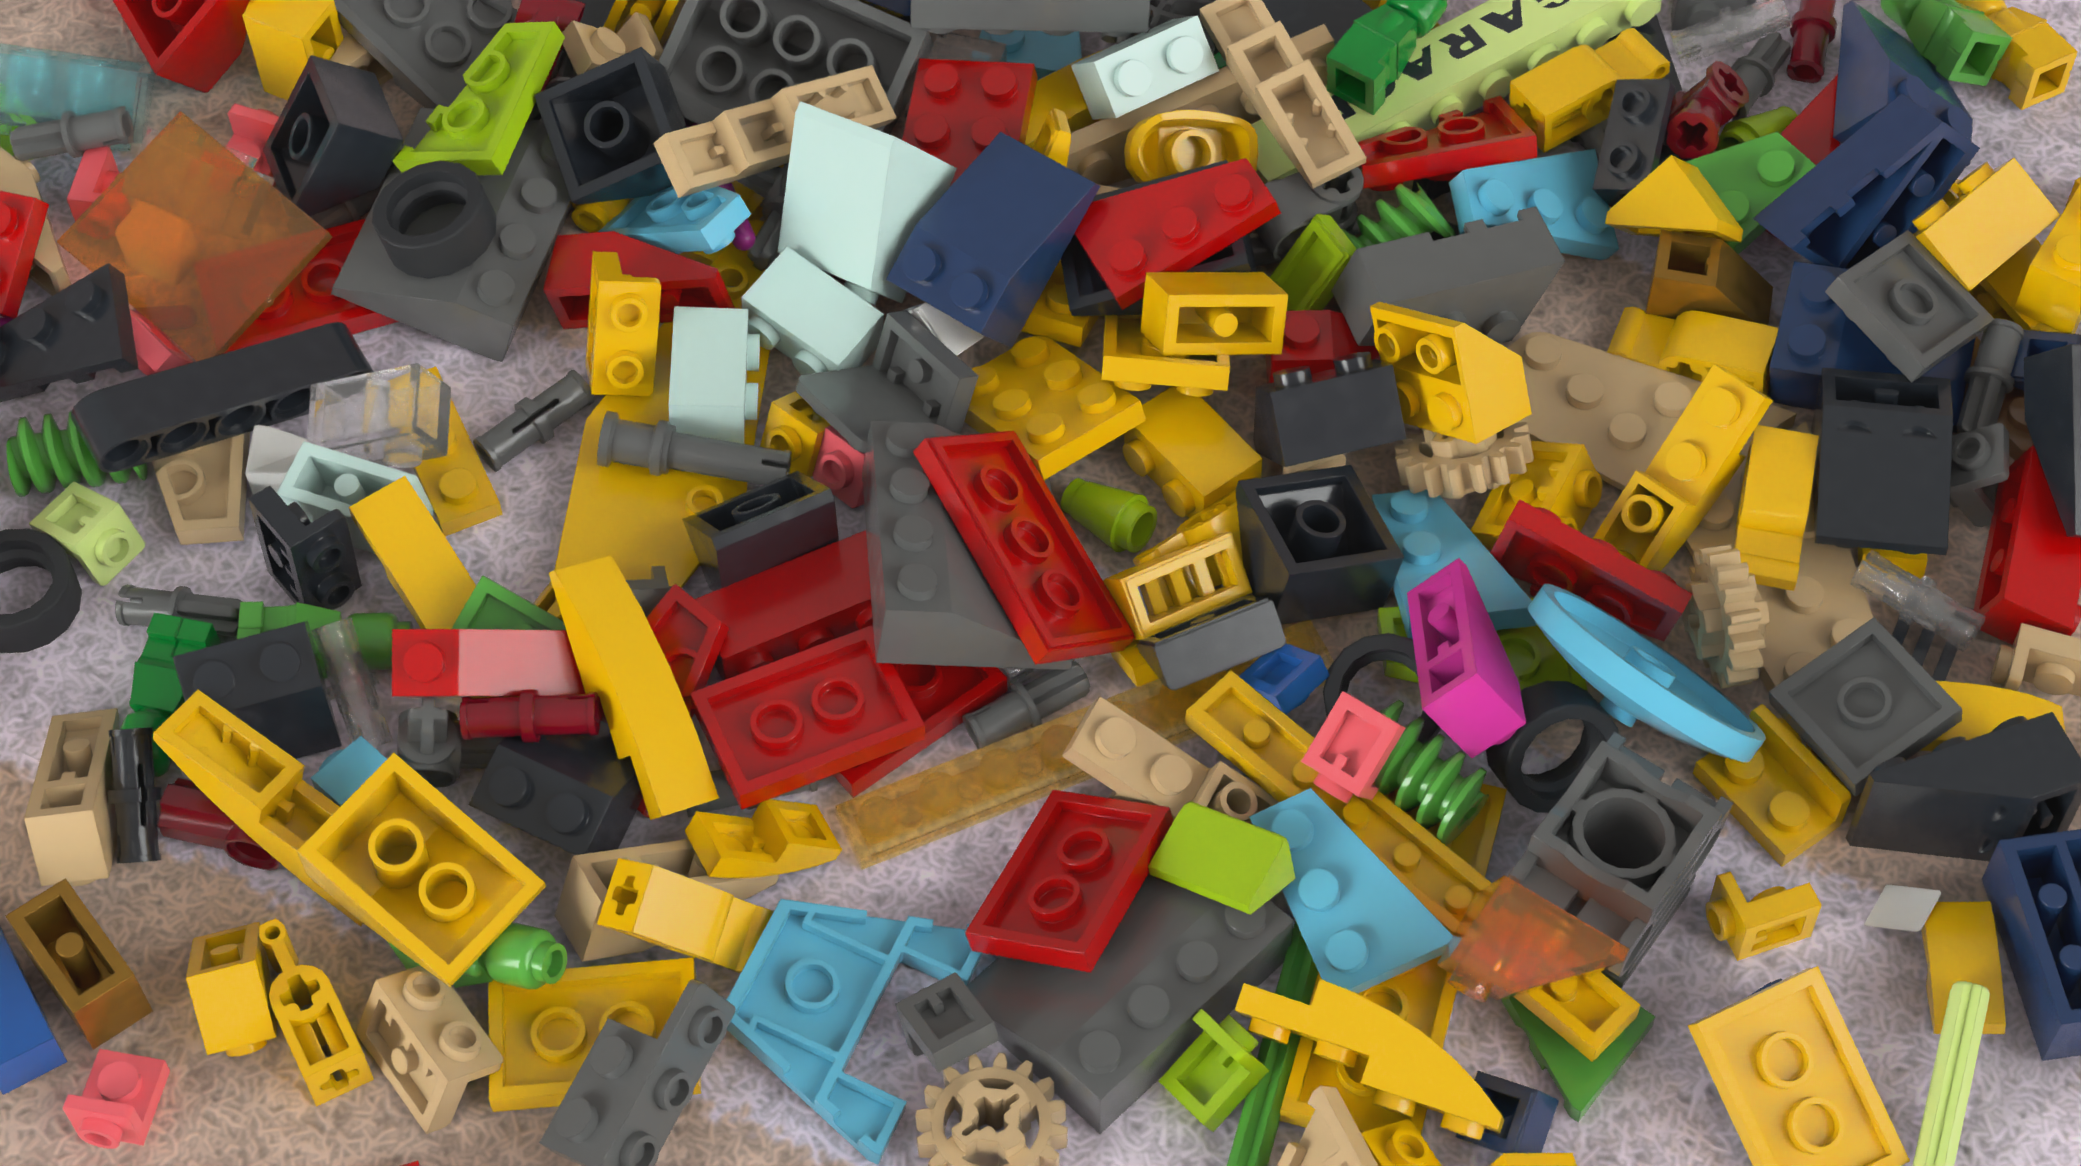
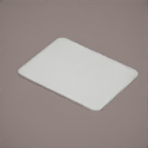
(1903, 908)

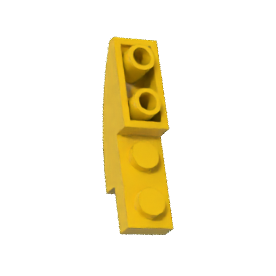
(1687, 473)
(1401, 1062)

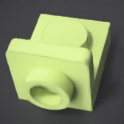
(91, 531)

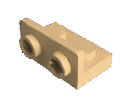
(425, 1043)

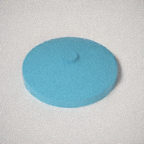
(1643, 678)

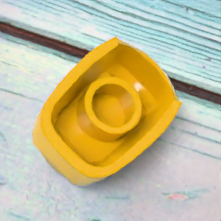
(1186, 141)

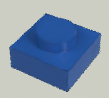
(1286, 676)

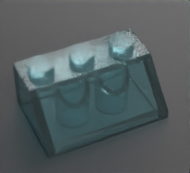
(46, 82)

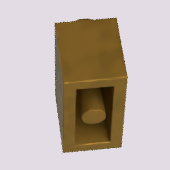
(79, 963)

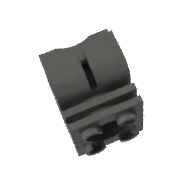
(1622, 849)

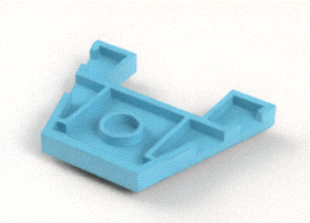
(814, 993)

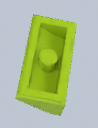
(1223, 858)

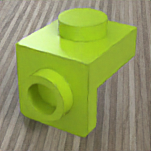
(1215, 1070)

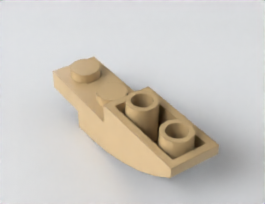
(1154, 771)

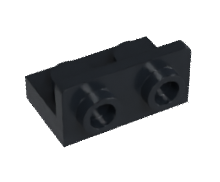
(1632, 136)
(306, 558)

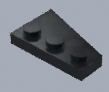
(69, 336)

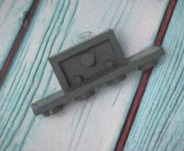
(638, 1084)

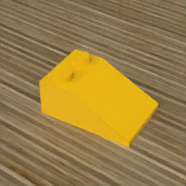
(419, 871)

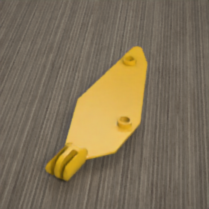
(623, 506)

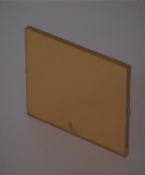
(195, 238)

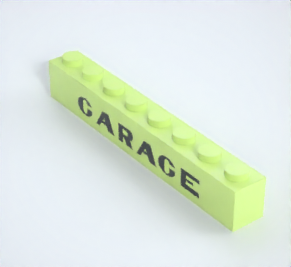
(1473, 62)

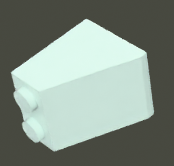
(855, 199)

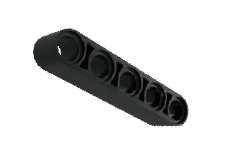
(214, 397)

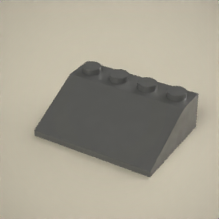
(751, 49)
(488, 299)
(923, 580)
(1131, 1017)

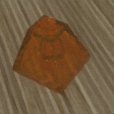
(1522, 944)

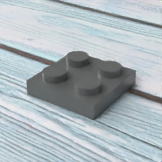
(1909, 305)
(1864, 704)

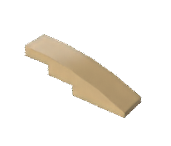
(1283, 89)
(761, 133)

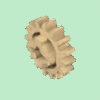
(1460, 467)
(1726, 616)
(996, 1099)

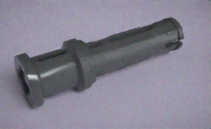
(663, 449)

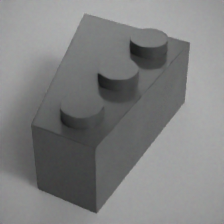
(1476, 278)

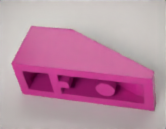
(1462, 663)

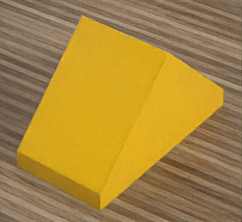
(1674, 200)

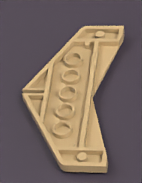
(1623, 418)

